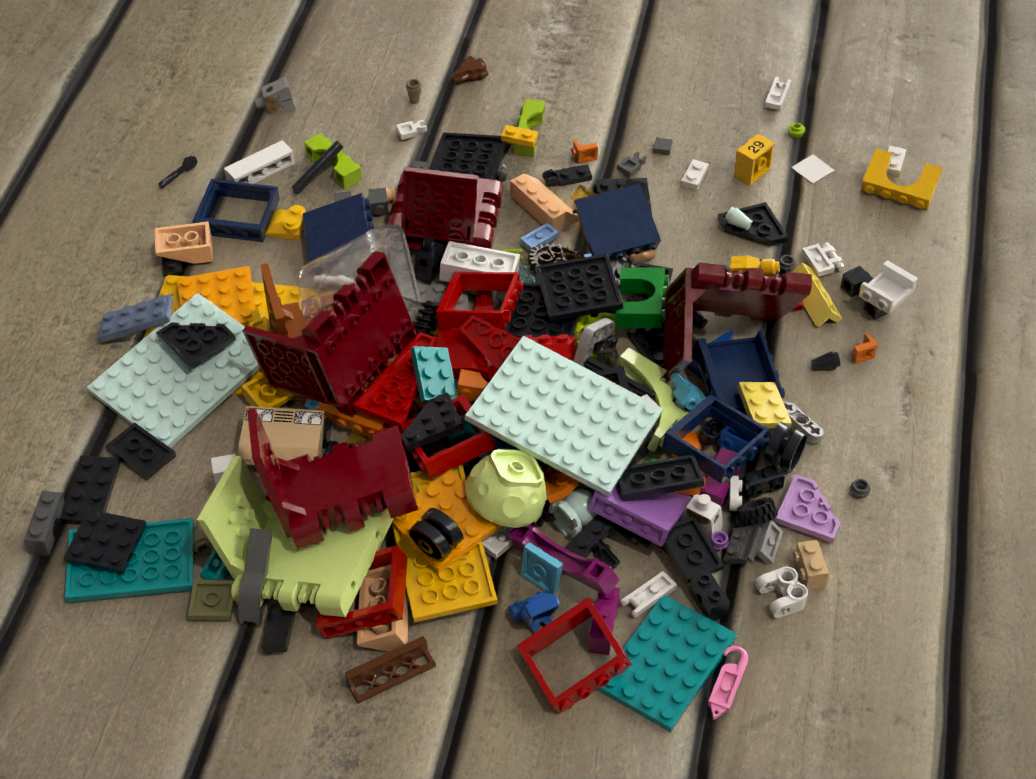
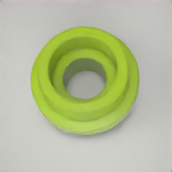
(796, 130)

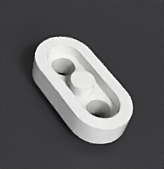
(735, 487)

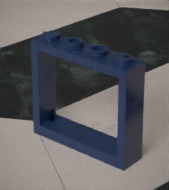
(241, 190)
(731, 417)

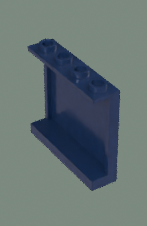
(617, 222)
(336, 224)
(732, 362)

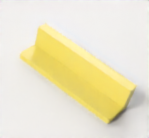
(818, 302)

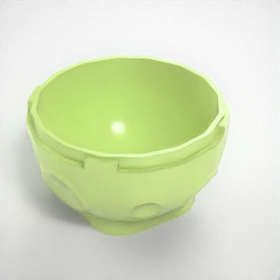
(507, 488)

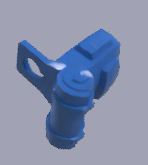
(535, 609)

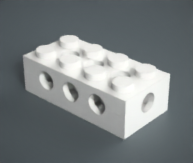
(471, 258)

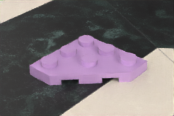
(807, 510)

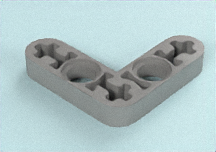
(592, 334)
(795, 414)

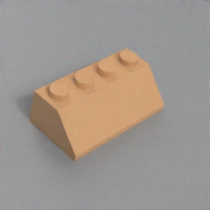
(541, 202)
(375, 591)

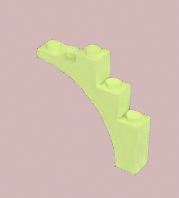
(652, 376)

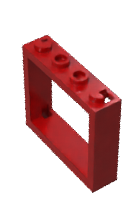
(479, 281)
(456, 454)
(377, 614)
(556, 630)

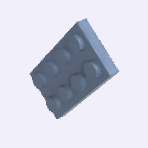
(136, 318)

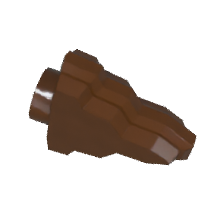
(470, 70)

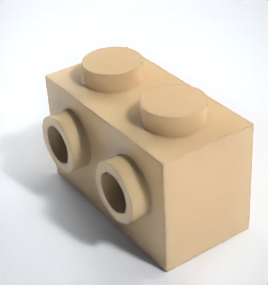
(811, 564)

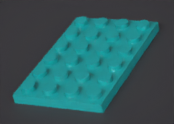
(159, 565)
(671, 662)

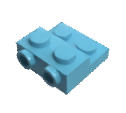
(686, 393)

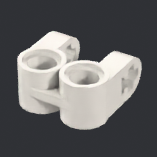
(785, 583)

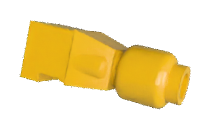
(742, 263)

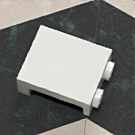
(889, 287)

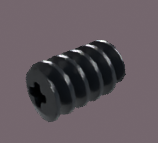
(427, 318)

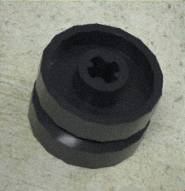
(785, 446)
(436, 534)

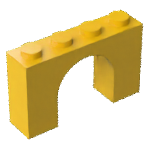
(917, 194)

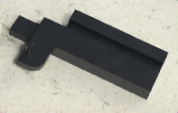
(279, 628)

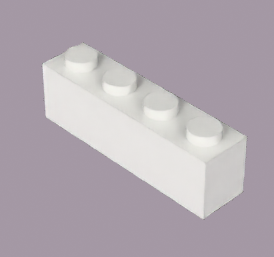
(261, 164)

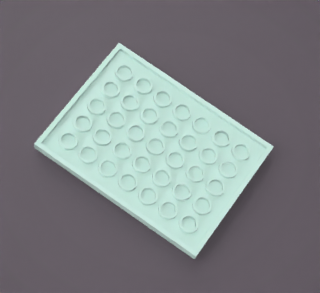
(160, 392)
(564, 415)

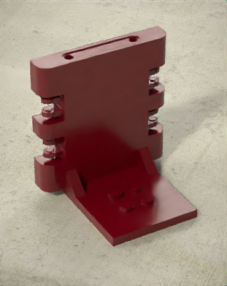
(446, 207)
(725, 293)
(340, 346)
(335, 486)

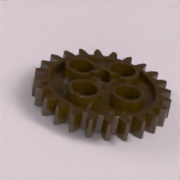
(550, 254)

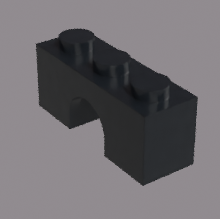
(851, 284)

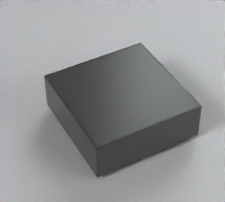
(662, 146)

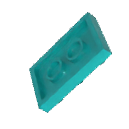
(433, 372)

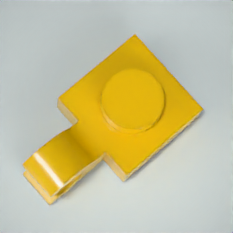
(259, 320)

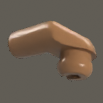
(642, 257)

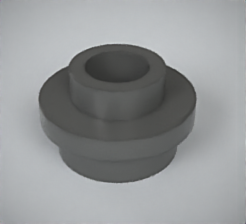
(502, 173)
(787, 263)
(860, 484)

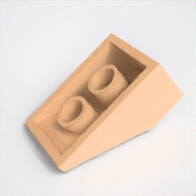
(185, 242)

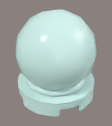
(573, 511)

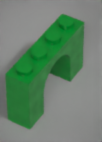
(647, 312)

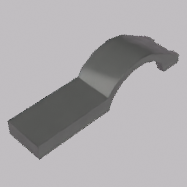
(254, 576)

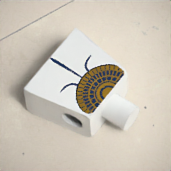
(706, 512)

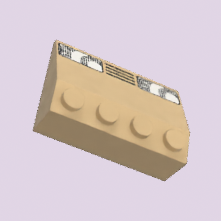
(289, 432)

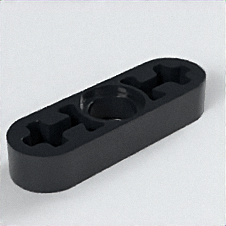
(711, 432)

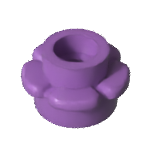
(721, 537)

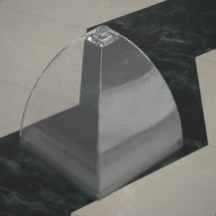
(327, 273)

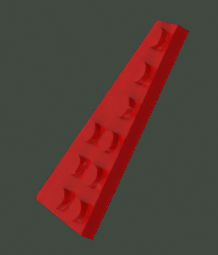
(490, 340)
(395, 389)

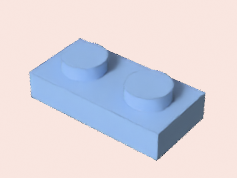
(543, 234)

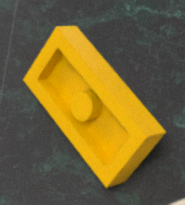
(519, 136)

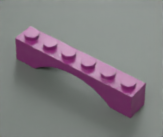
(585, 570)

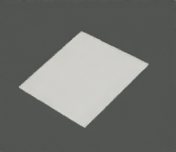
(813, 168)

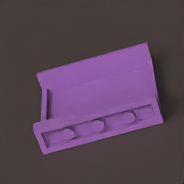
(646, 516)

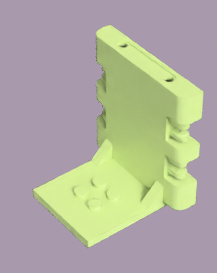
(322, 571)

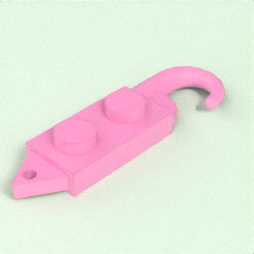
(727, 683)

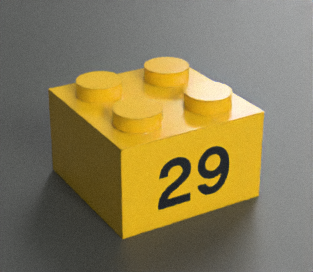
(753, 159)

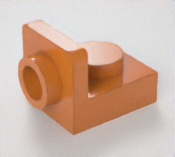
(585, 152)
(864, 351)

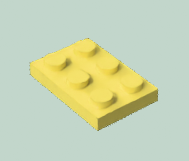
(763, 403)

